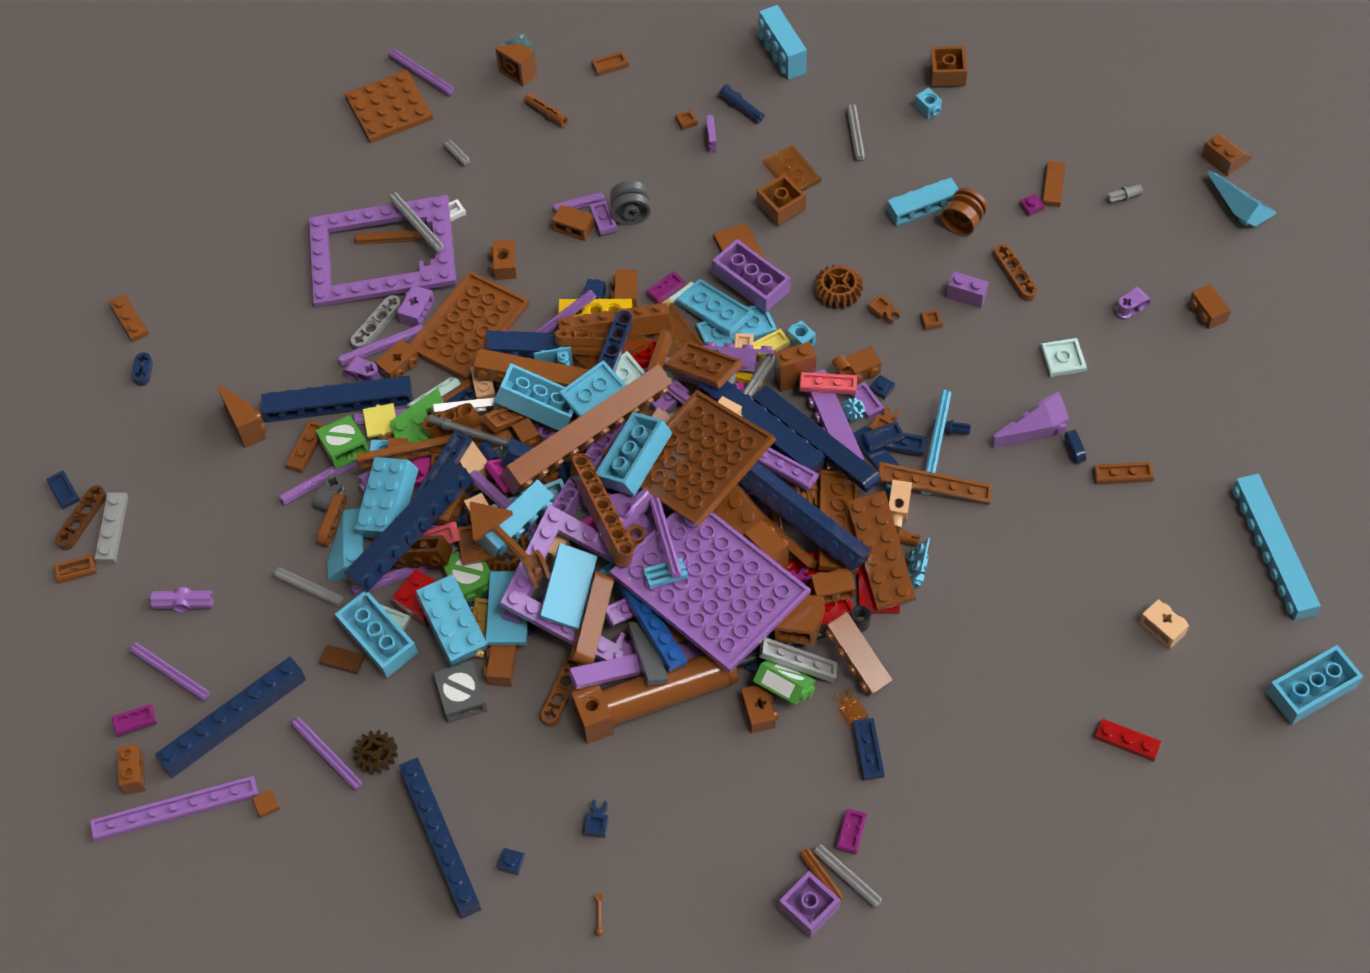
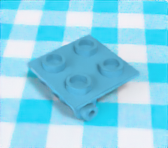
(561, 356)
(917, 563)

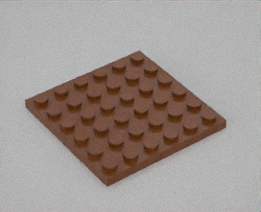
(704, 457)

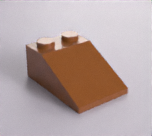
(246, 420)

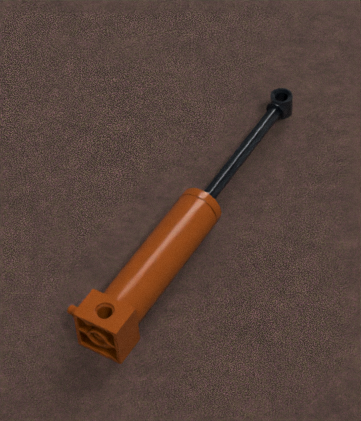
(605, 708)

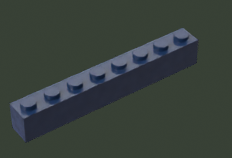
(336, 398)
(786, 442)
(805, 516)
(408, 526)
(230, 717)
(440, 838)

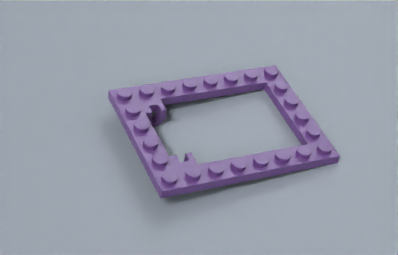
(438, 274)
(515, 595)

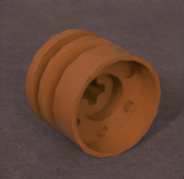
(964, 211)

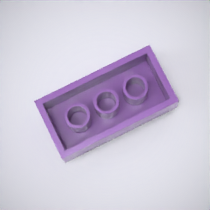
(751, 275)

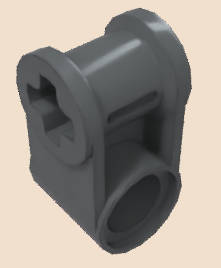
(331, 485)

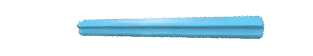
(938, 433)

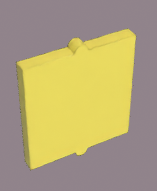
(378, 420)

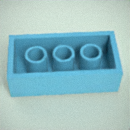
(782, 42)
(533, 397)
(633, 453)
(385, 494)
(525, 513)
(451, 620)
(376, 633)
(1314, 684)

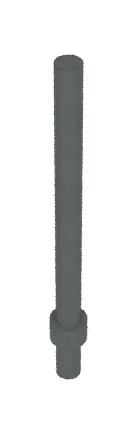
(447, 424)

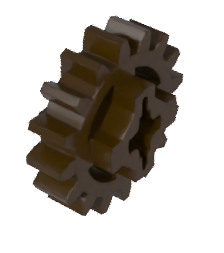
(385, 752)

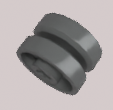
(630, 202)

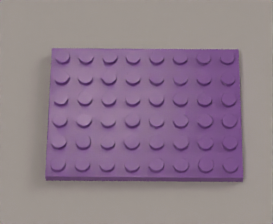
(730, 593)

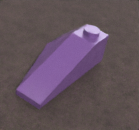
(1041, 423)

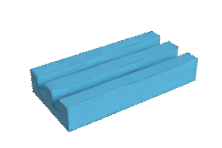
(662, 570)

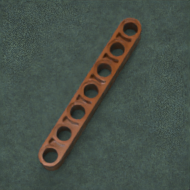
(602, 510)

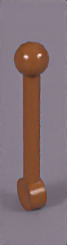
(599, 897)

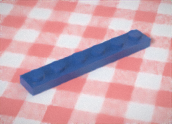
(656, 631)

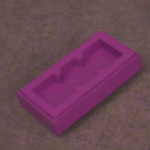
(666, 287)
(134, 720)
(851, 831)

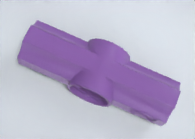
(632, 512)
(181, 599)

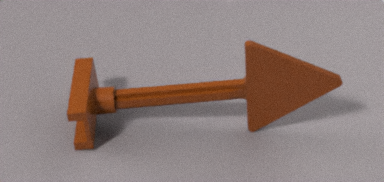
(487, 519)

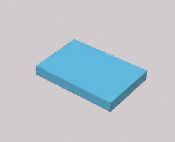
(591, 388)

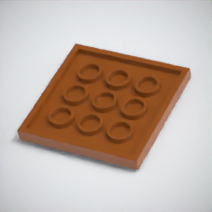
(388, 106)

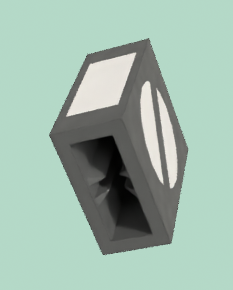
(460, 691)

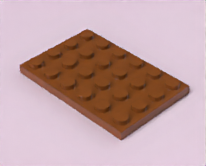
(461, 322)

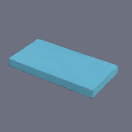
(715, 307)
(759, 325)
(568, 587)
(499, 630)

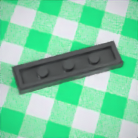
(648, 657)

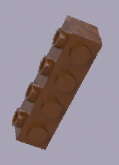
(426, 552)

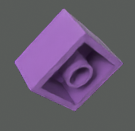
(809, 904)

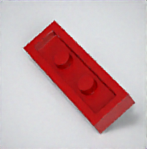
(1128, 740)

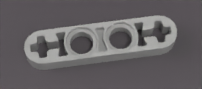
(373, 321)

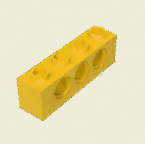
(597, 305)

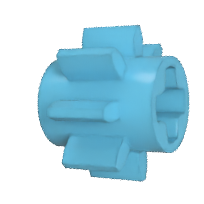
(853, 409)

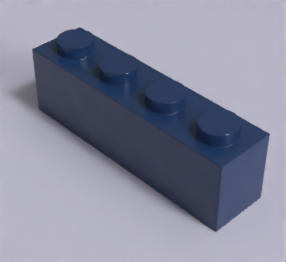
(519, 343)

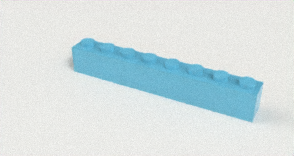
(1276, 547)

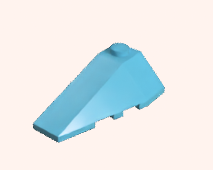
(1241, 203)
(346, 546)

